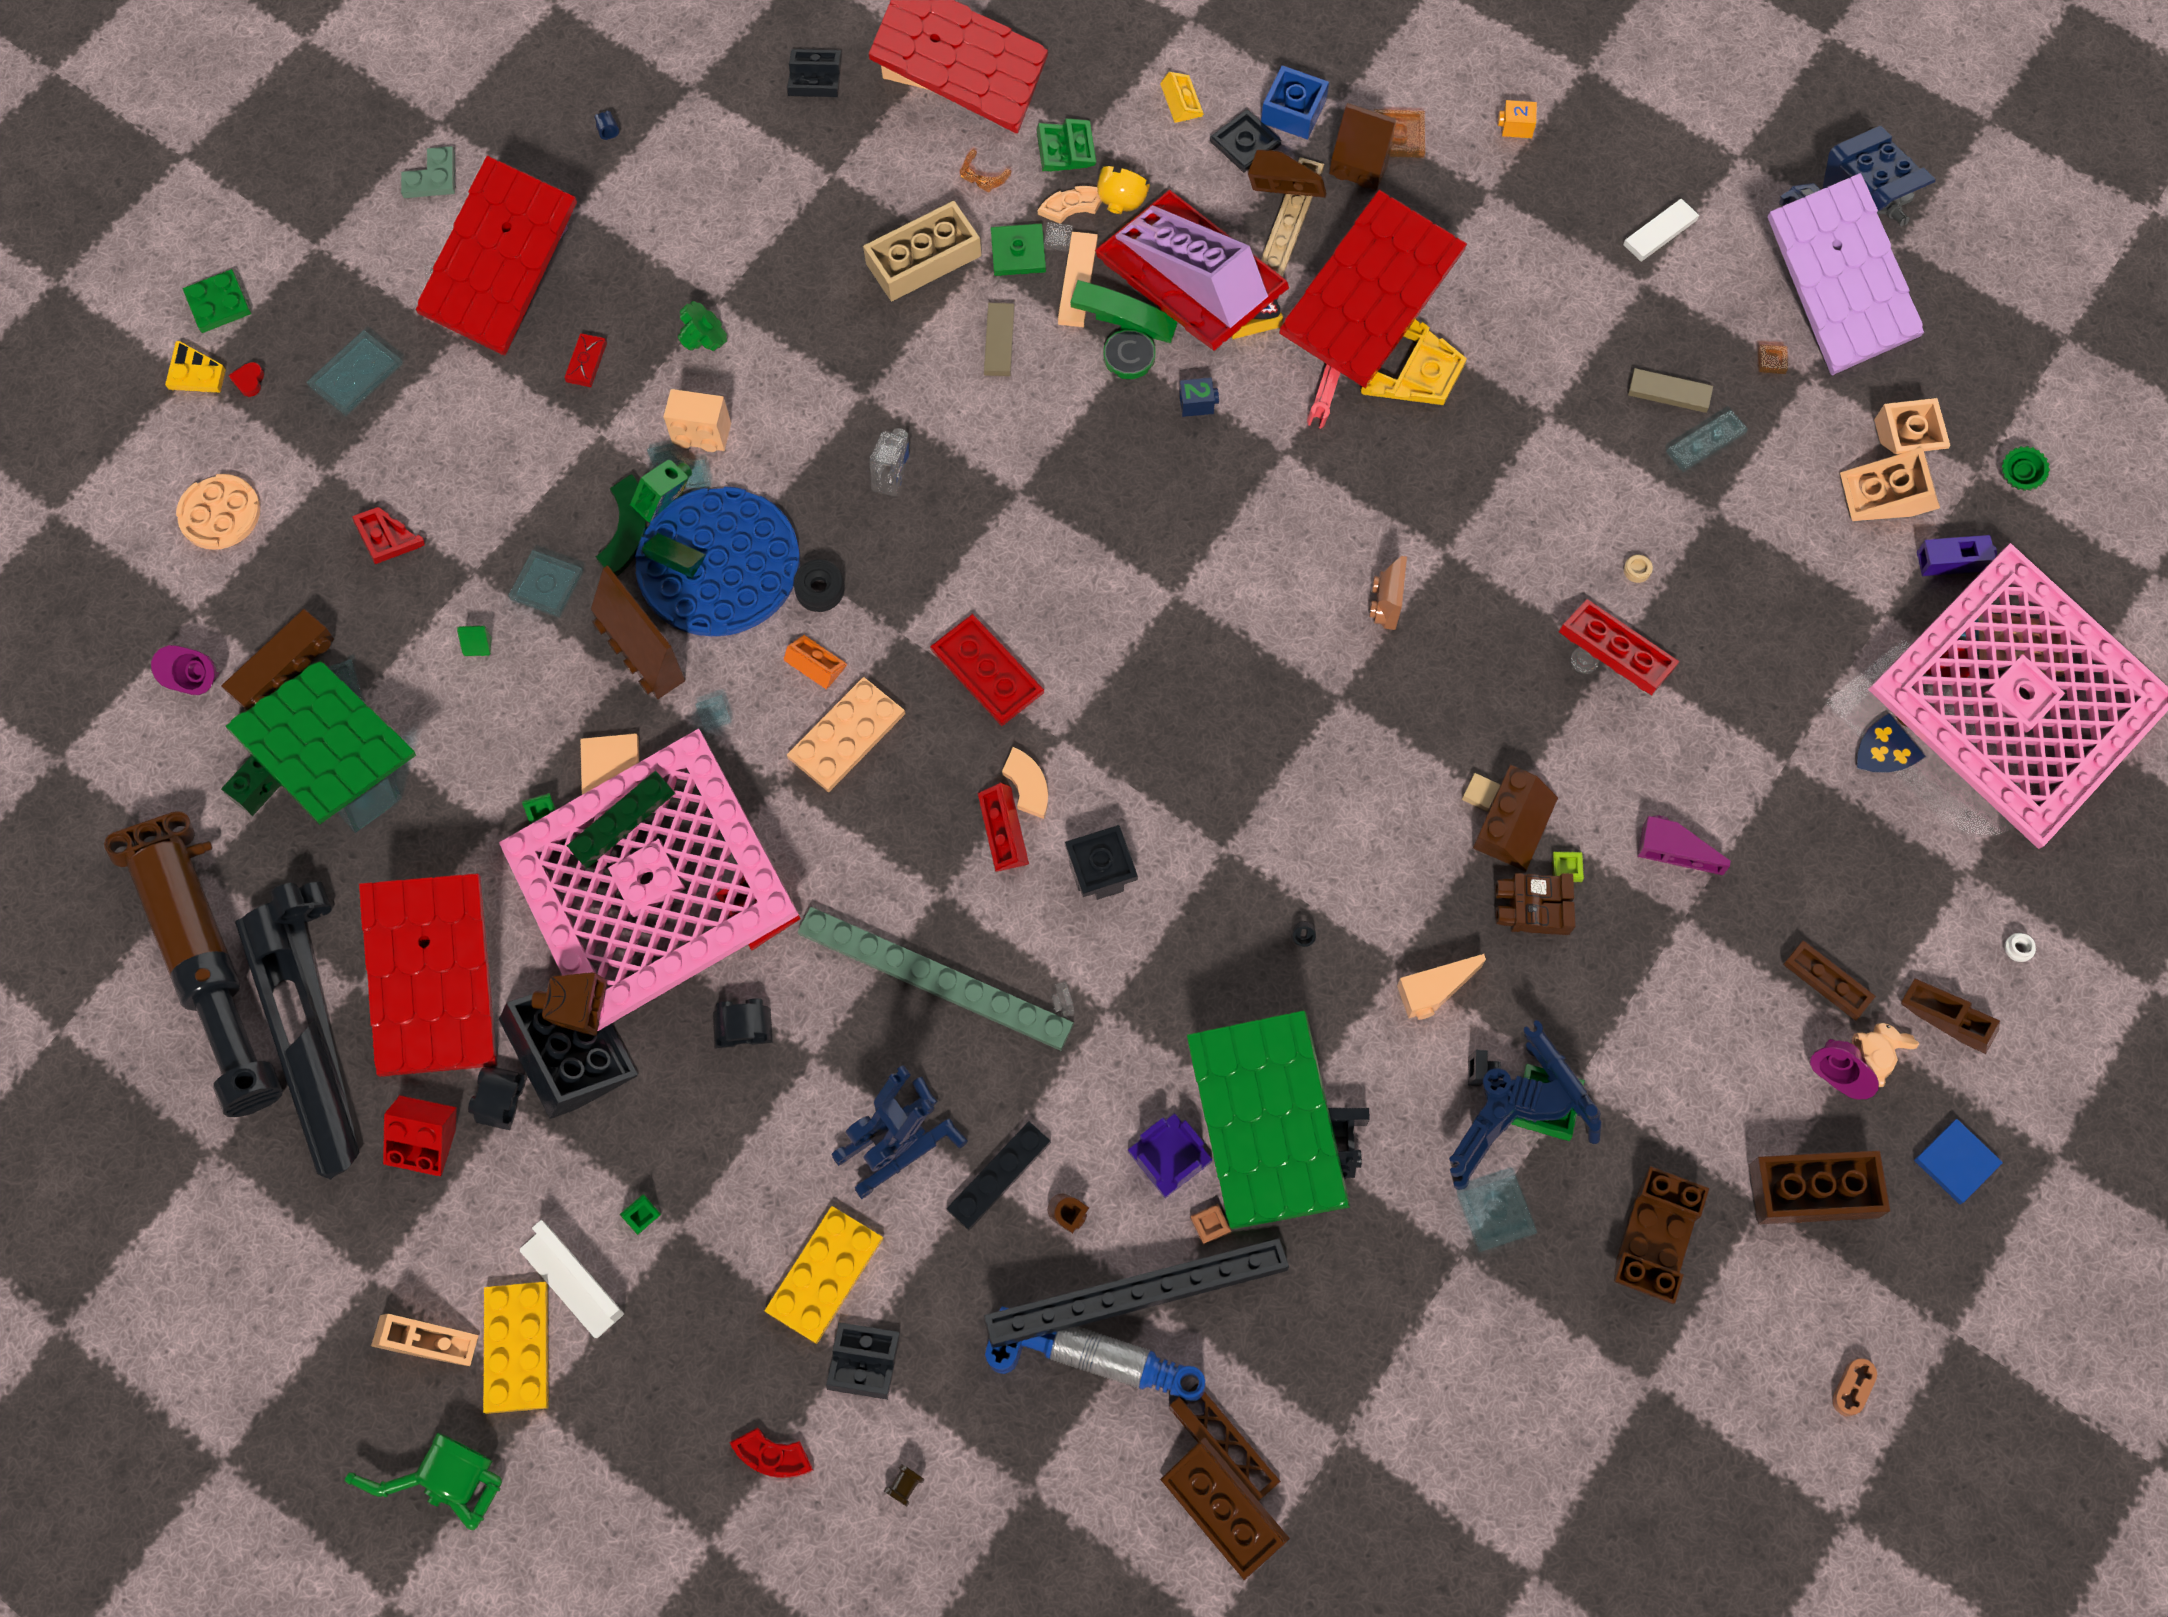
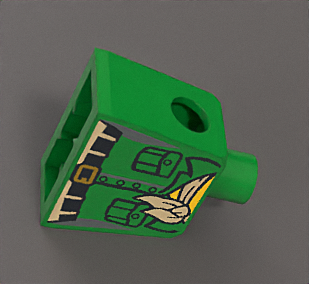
(660, 488)

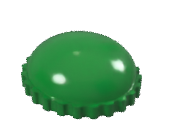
(2025, 468)

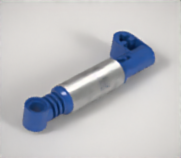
(1106, 1358)

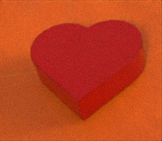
(248, 379)

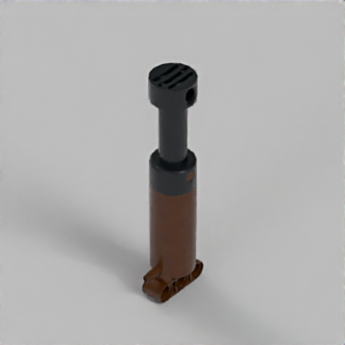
(195, 953)

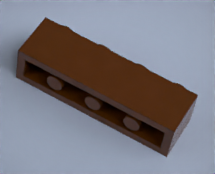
(279, 660)

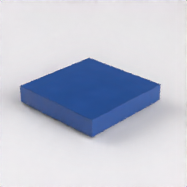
(1958, 1161)

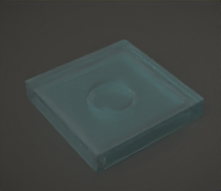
(545, 583)
(1496, 1214)

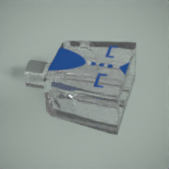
(892, 451)

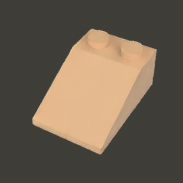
(1891, 487)

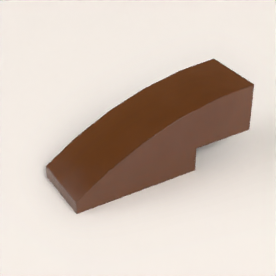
(1951, 1015)

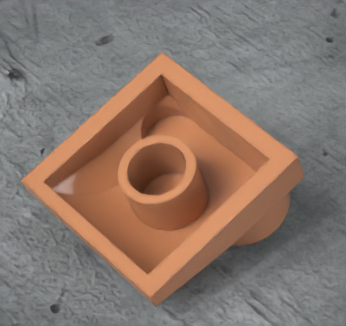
(1389, 592)

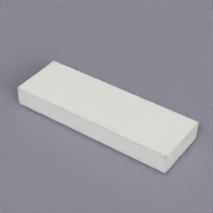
(1661, 230)

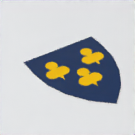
(1887, 748)

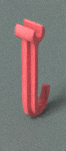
(1324, 396)

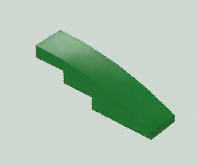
(1123, 311)

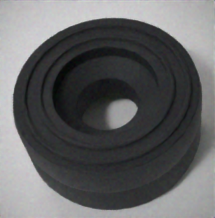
(814, 571)

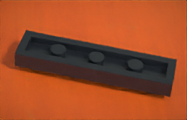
(998, 1175)

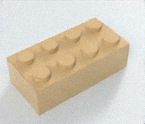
(922, 251)

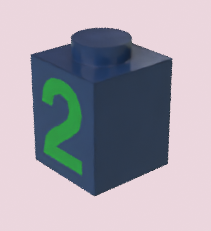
(1197, 397)

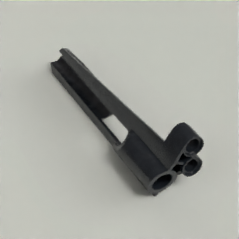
(280, 951)

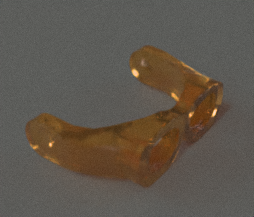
(989, 182)

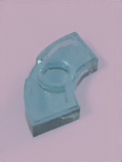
(699, 477)

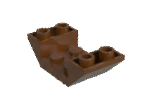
(1659, 1234)

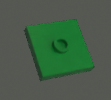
(1018, 249)

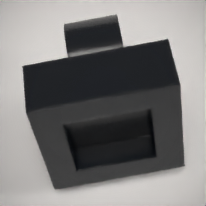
(1478, 1066)

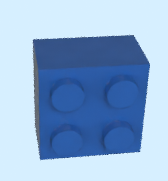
(1294, 102)

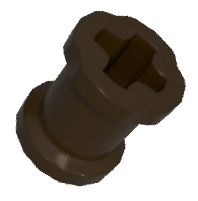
(903, 1485)

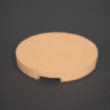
(218, 511)

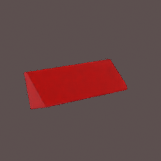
(1003, 827)

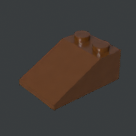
(1362, 146)

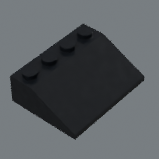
(564, 1063)

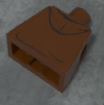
(573, 1001)

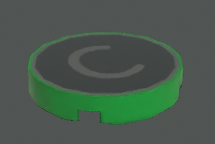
(1129, 354)

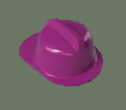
(183, 669)
(1844, 1069)

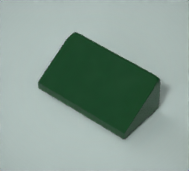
(673, 554)

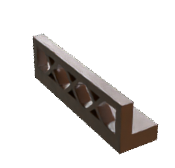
(1199, 1432)

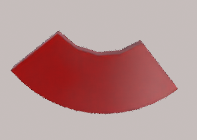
(771, 1458)

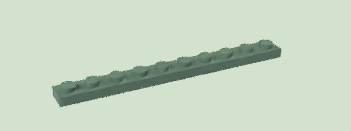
(936, 978)

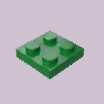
(216, 301)

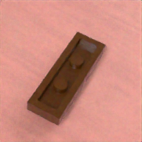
(1829, 980)

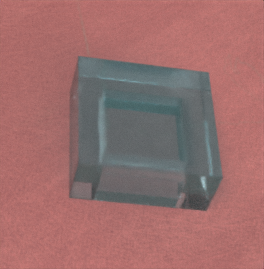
(713, 713)

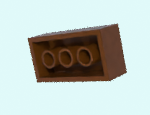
(1819, 1187)

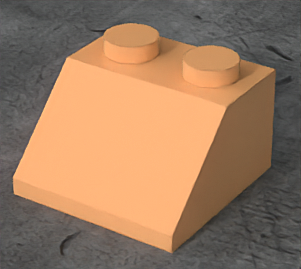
(1912, 426)

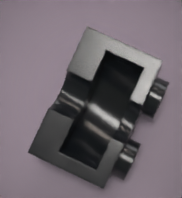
(742, 1023)
(497, 1097)

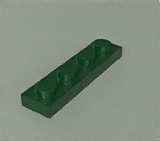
(620, 819)

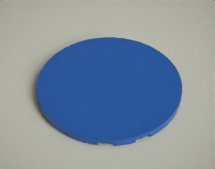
(745, 568)

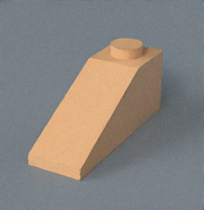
(1430, 989)
(424, 1340)

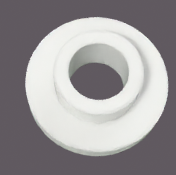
(2025, 941)

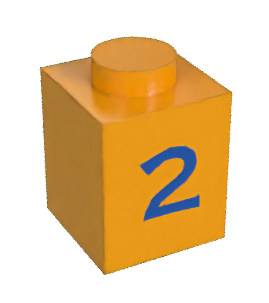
(1518, 119)

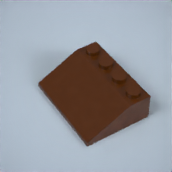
(634, 636)

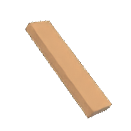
(1078, 267)

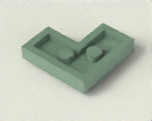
(436, 180)

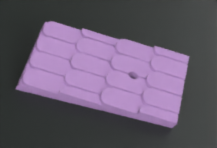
(1846, 273)

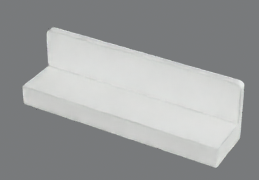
(570, 1280)

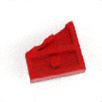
(385, 536)

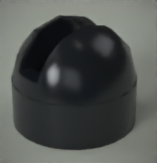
(1310, 934)

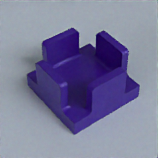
(1170, 1154)

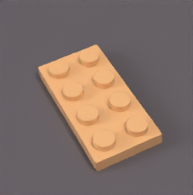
(846, 734)

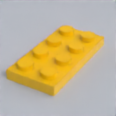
(824, 1274)
(515, 1347)

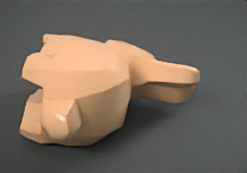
(1879, 1048)

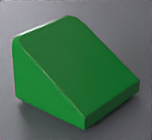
(474, 640)

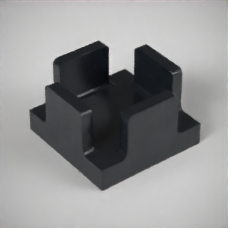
(1101, 862)

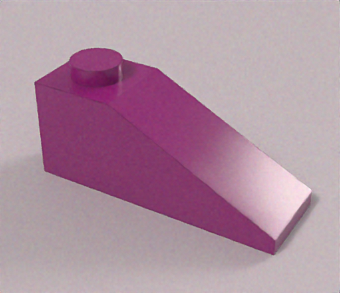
(1675, 845)

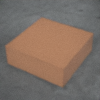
(1210, 1224)

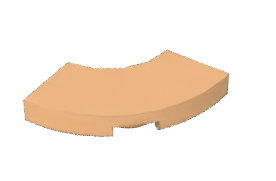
(1072, 201)
(1029, 782)

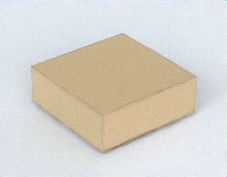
(1481, 792)

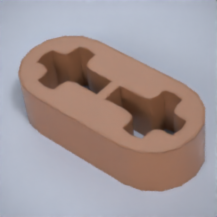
(1847, 1384)

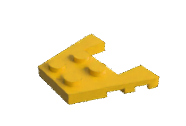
(1427, 374)

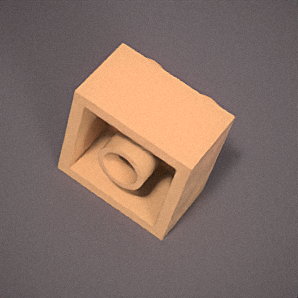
(697, 420)

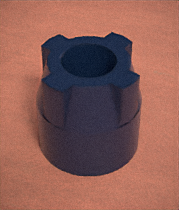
(606, 125)

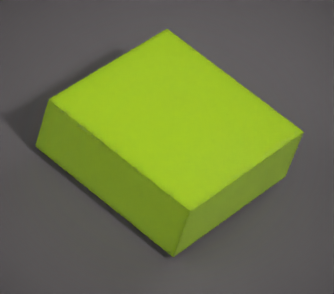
(1568, 863)

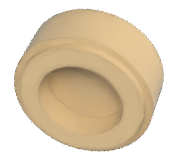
(1638, 568)

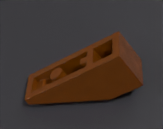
(1279, 173)

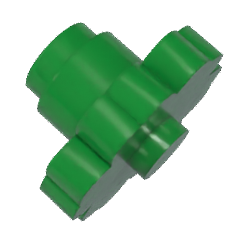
(700, 328)

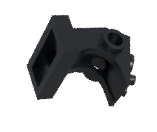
(1343, 1125)

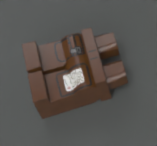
(1537, 903)

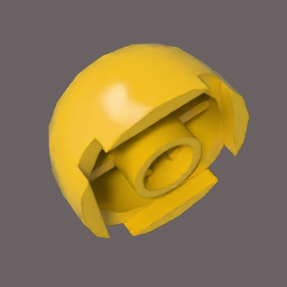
(1121, 190)

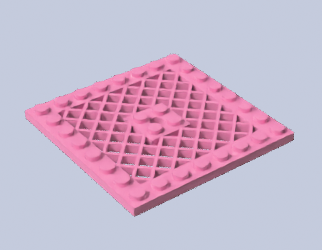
(2143, 695)
(701, 950)

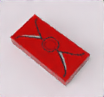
(585, 360)

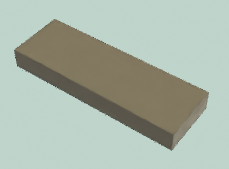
(999, 339)
(1670, 390)

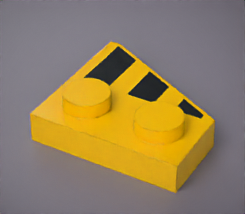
(194, 371)

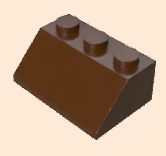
(1516, 819)

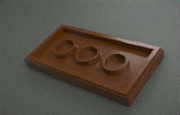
(1224, 1509)

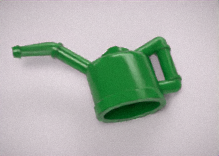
(449, 1476)

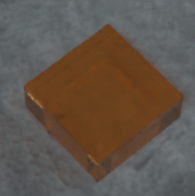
(1773, 359)

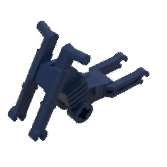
(1525, 1100)
(895, 1133)

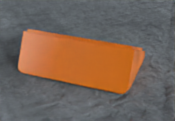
(814, 661)

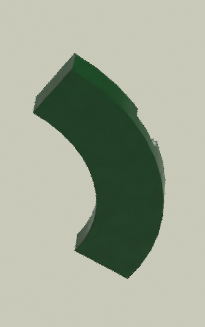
(630, 529)

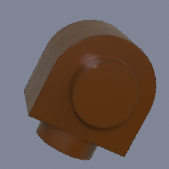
(1067, 1212)

